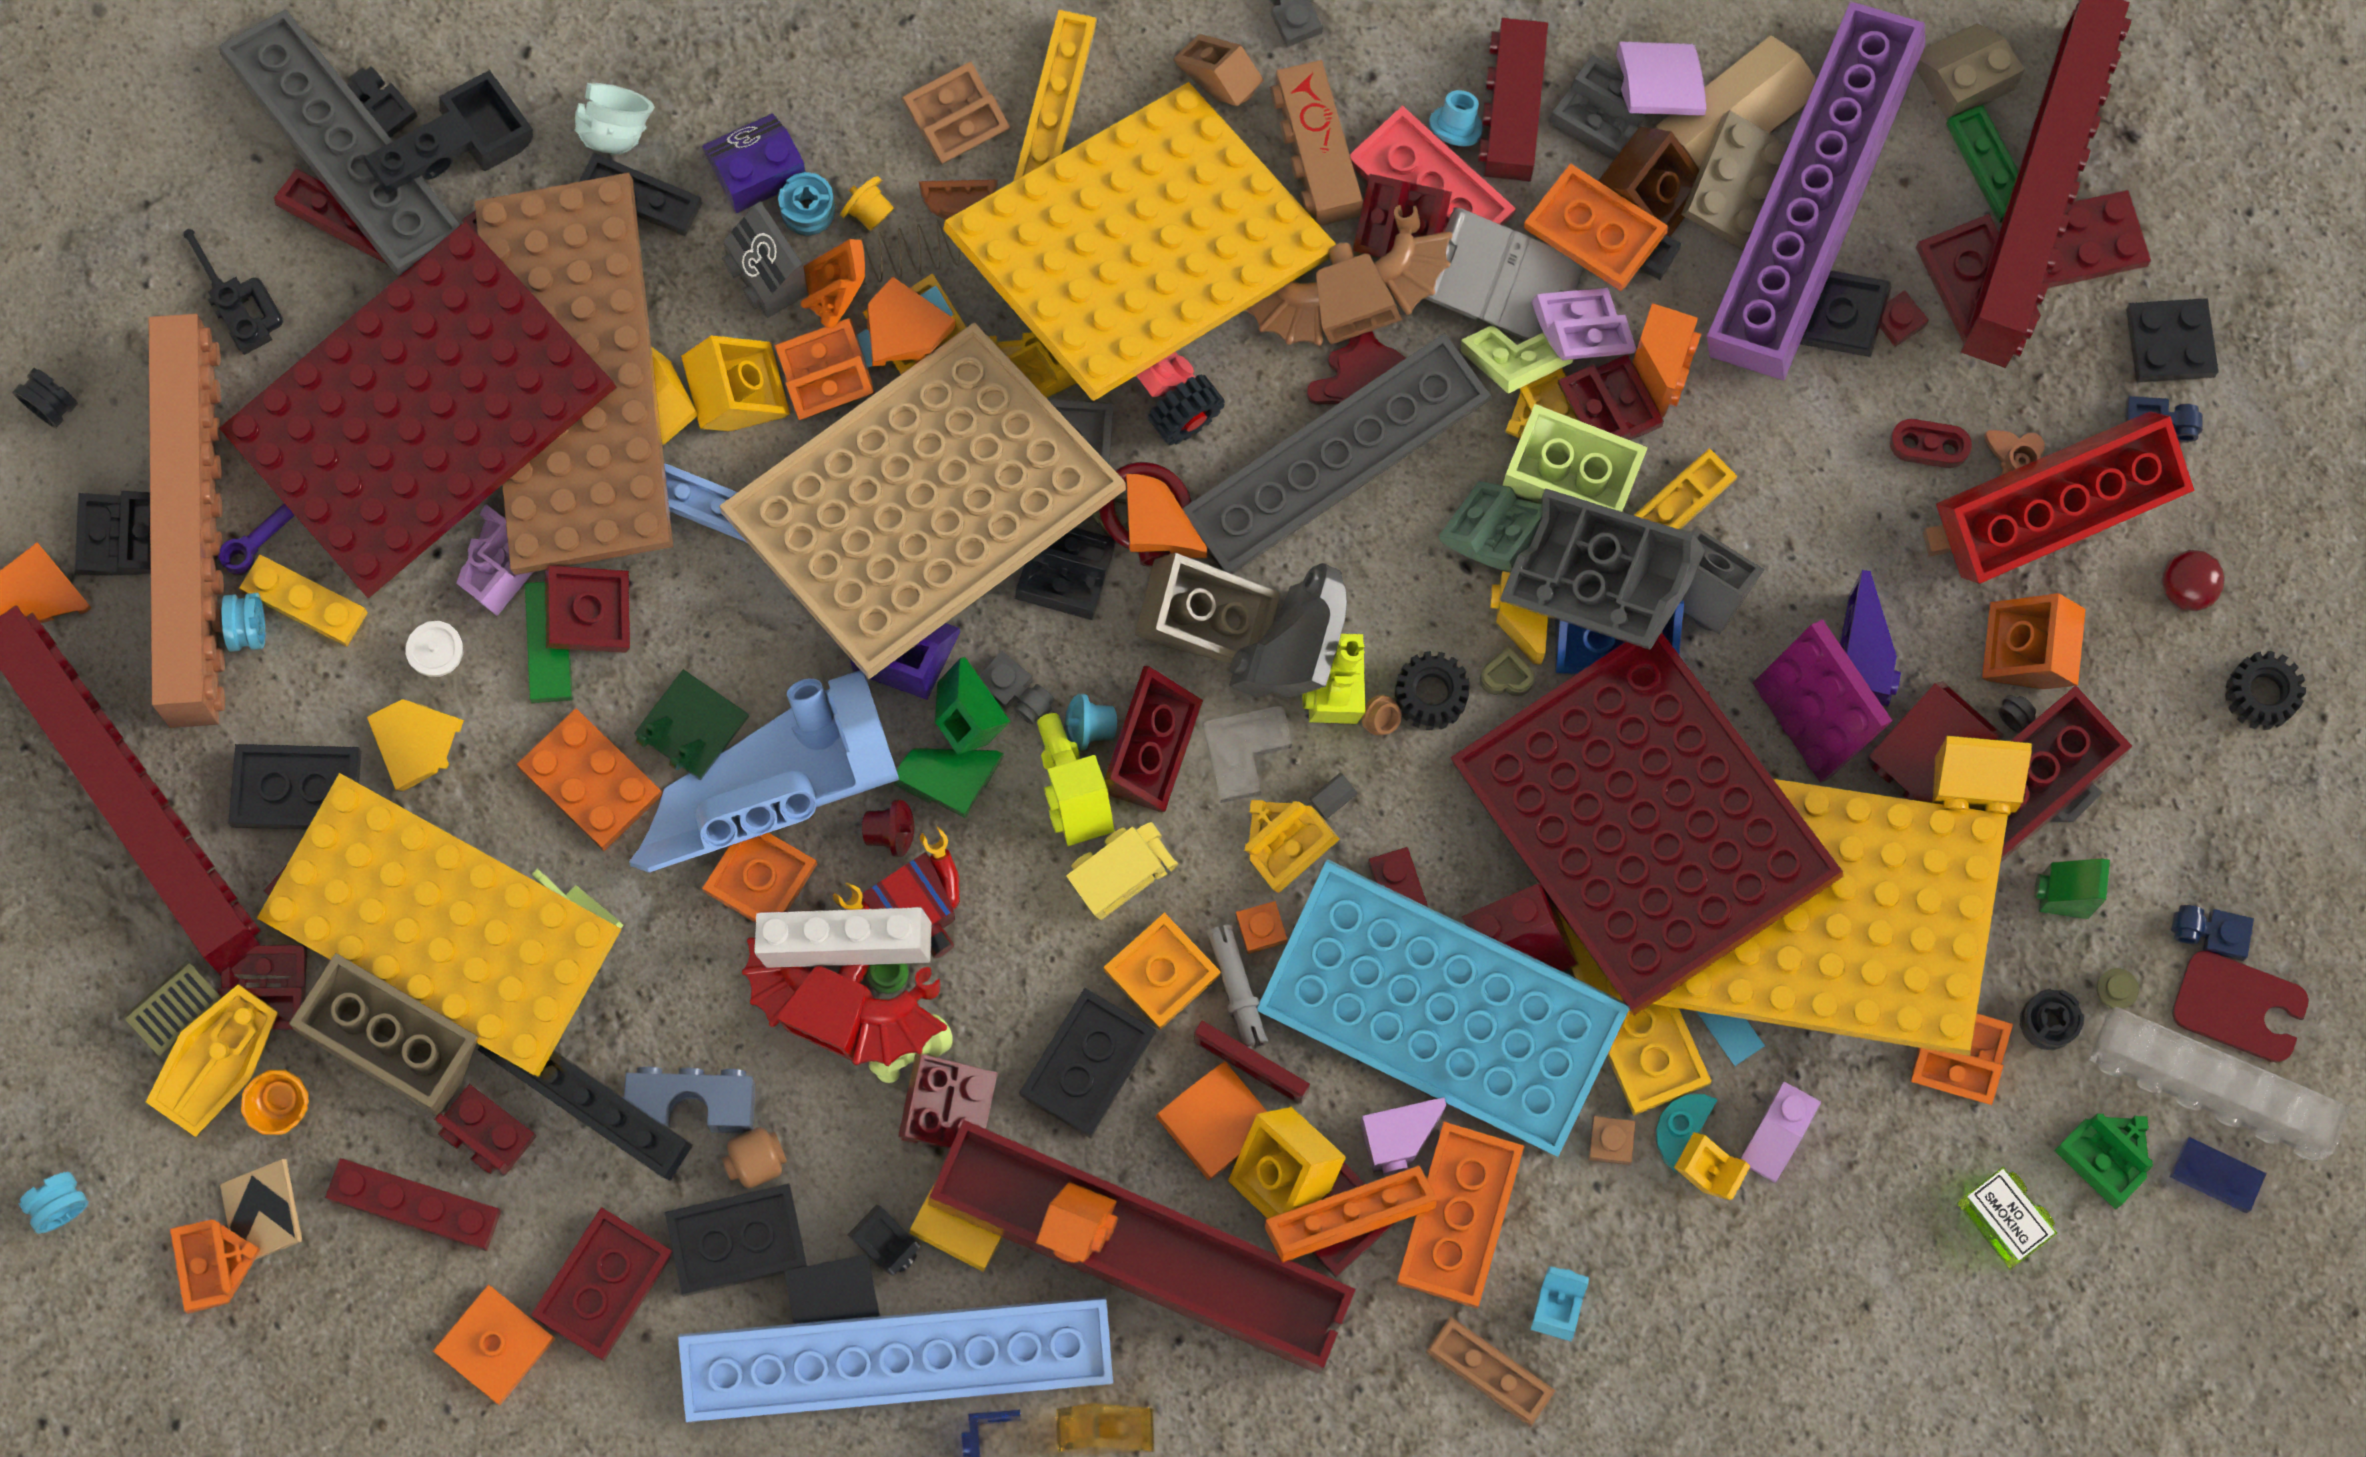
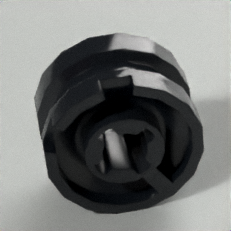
(45, 398)
(2034, 1019)

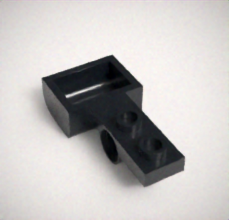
(473, 119)

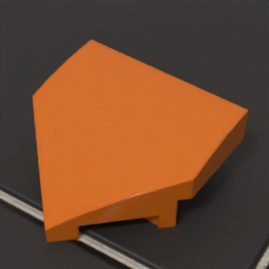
(834, 281)
(904, 324)
(210, 1263)

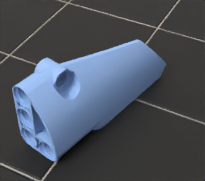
(776, 776)

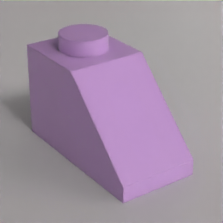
(1780, 1131)
(1398, 1134)

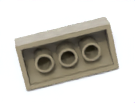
(386, 1034)

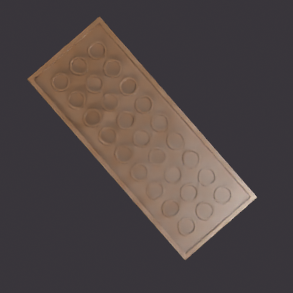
(604, 478)

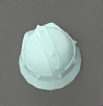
(612, 118)

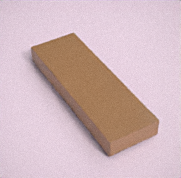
(1490, 1371)

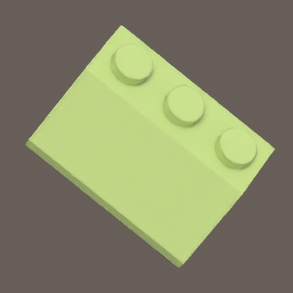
(1573, 461)

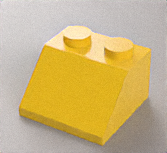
(734, 383)
(1981, 774)
(1285, 1163)

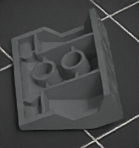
(1603, 570)

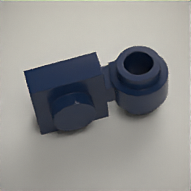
(2185, 418)
(2223, 933)

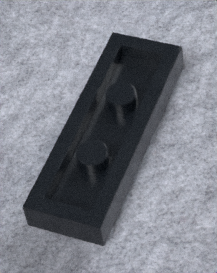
(654, 198)

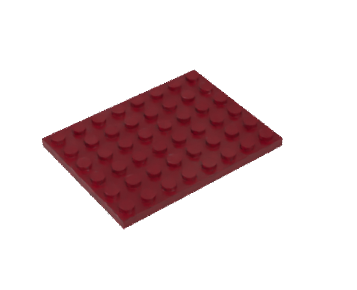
(417, 409)
(1646, 819)

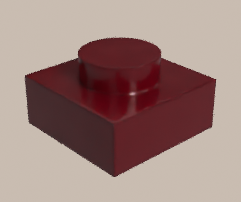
(1902, 319)

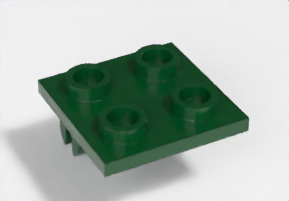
(691, 725)

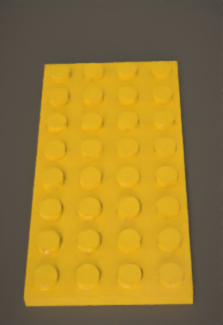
(440, 923)

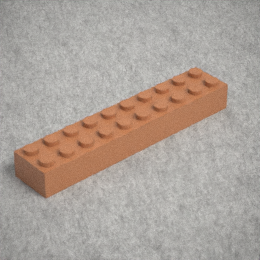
(184, 521)

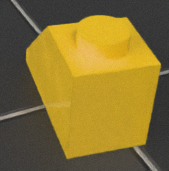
(1523, 626)

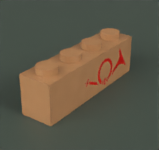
(1317, 143)

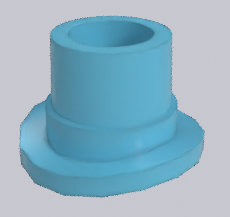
(1457, 119)
(1089, 722)

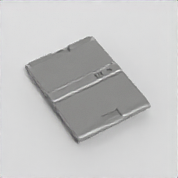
(1499, 274)

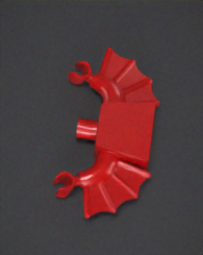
(842, 1012)

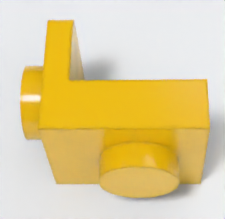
(1711, 1167)

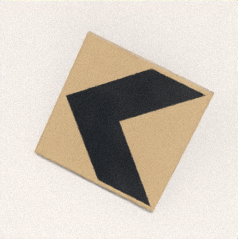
(263, 1208)

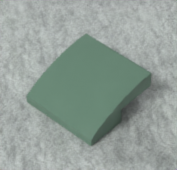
(1492, 526)

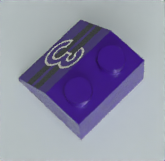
(754, 161)

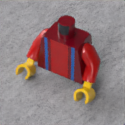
(923, 884)

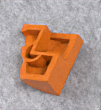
(38, 587)

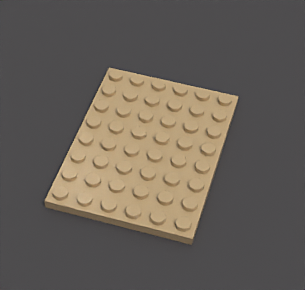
(922, 499)

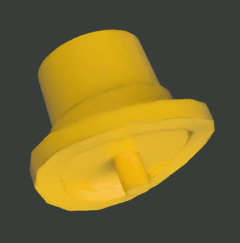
(868, 204)

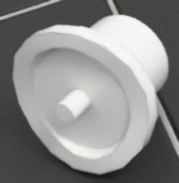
(434, 649)

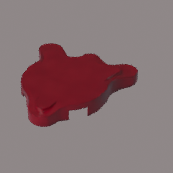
(1355, 367)

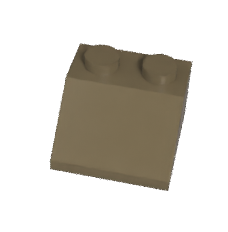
(1969, 69)

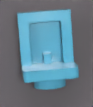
(1559, 1303)

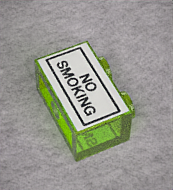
(2008, 1217)

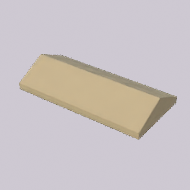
(1760, 87)

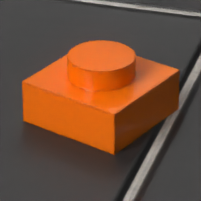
(1261, 927)

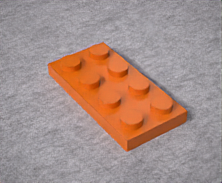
(1457, 1239)

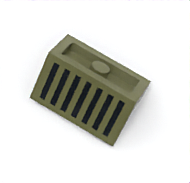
(171, 1007)

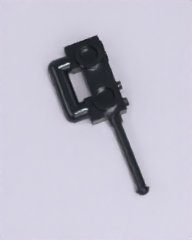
(229, 299)

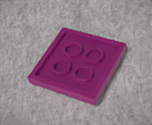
(1822, 701)

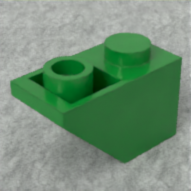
(967, 709)

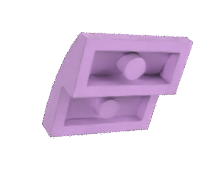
(1661, 78)
(1583, 324)

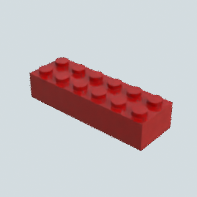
(2065, 497)

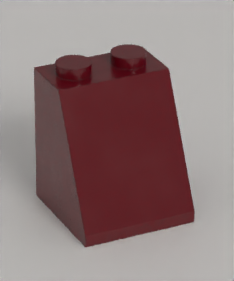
(1912, 745)

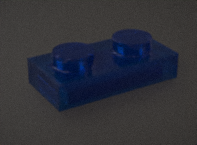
(2218, 1175)

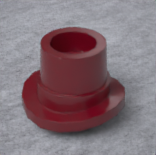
(890, 828)

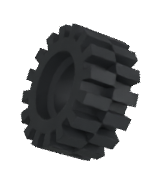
(1436, 667)
(2275, 669)

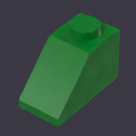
(2073, 887)

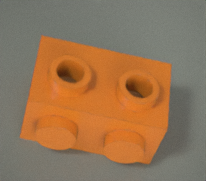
(1077, 1223)

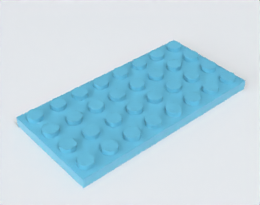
(1443, 1007)

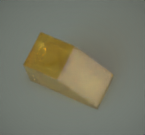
(1104, 1429)

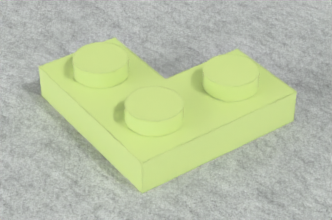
(1509, 363)

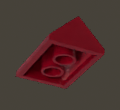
(1152, 741)

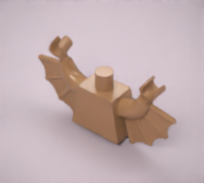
(1353, 291)

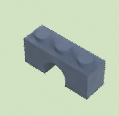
(727, 1096)

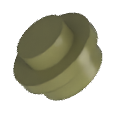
(2117, 988)

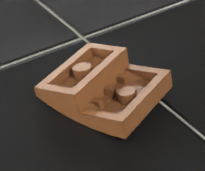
(955, 113)

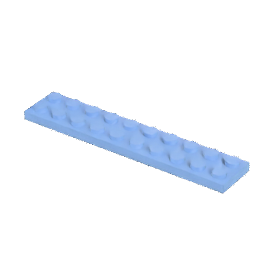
(895, 1359)

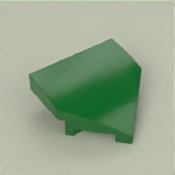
(2109, 1155)

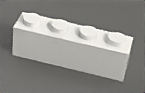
(843, 937)

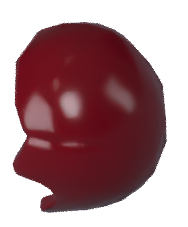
(2193, 580)

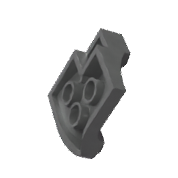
(1301, 642)

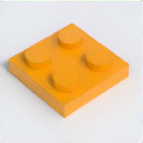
(1162, 971)

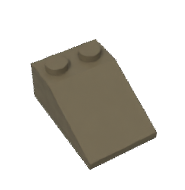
(1204, 609)

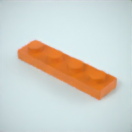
(1350, 1213)

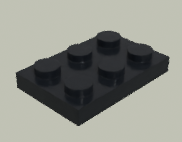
(285, 783)
(1087, 1063)
(735, 1239)

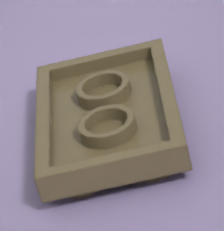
(1734, 179)

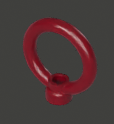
(1112, 523)

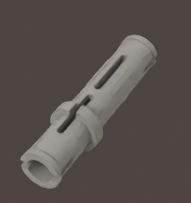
(1242, 1003)

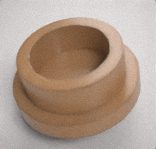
(1381, 715)

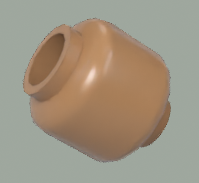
(754, 1157)

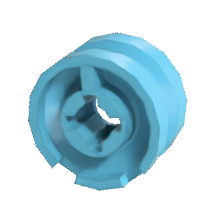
(820, 211)
(243, 622)
(53, 1203)

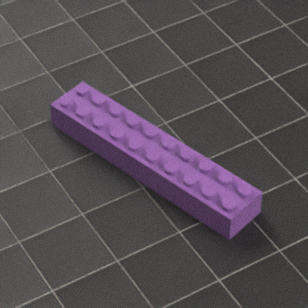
(1816, 191)

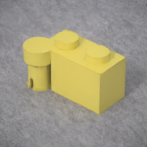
(1120, 868)

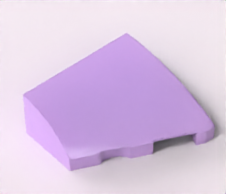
(488, 569)

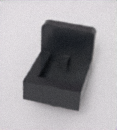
(885, 1241)

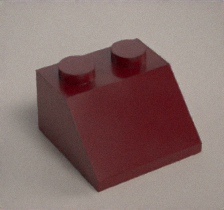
(1527, 924)

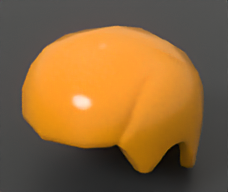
(274, 1102)

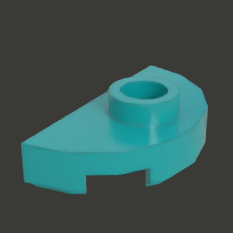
(1678, 1124)

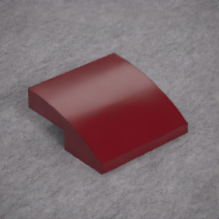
(1377, 221)
(1612, 399)
(273, 961)

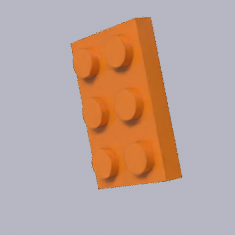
(1595, 227)
(589, 779)

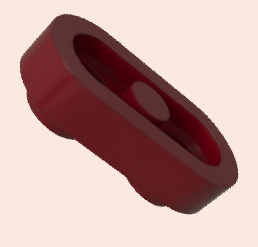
(1929, 441)

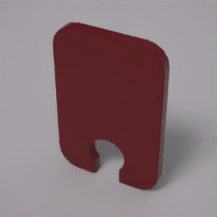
(2230, 1005)

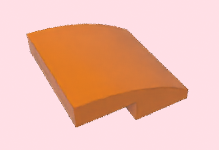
(824, 369)
(1964, 1075)
(1212, 1119)

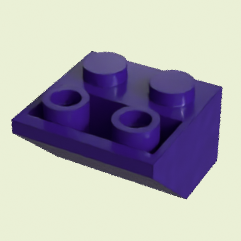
(921, 665)

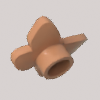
(2014, 451)

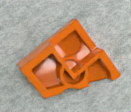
(1158, 520)

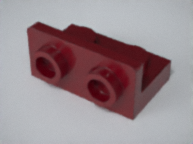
(485, 1130)

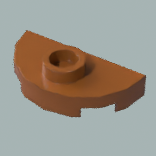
(953, 196)

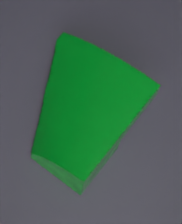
(947, 777)

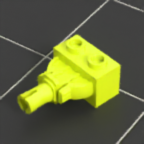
(1345, 690)
(1077, 787)

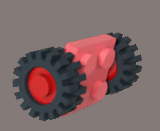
(1188, 399)

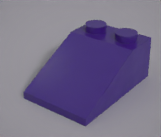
(1868, 639)

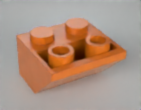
(1666, 354)

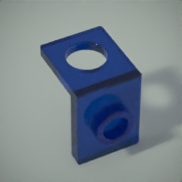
(971, 1439)

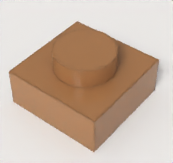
(1611, 1140)

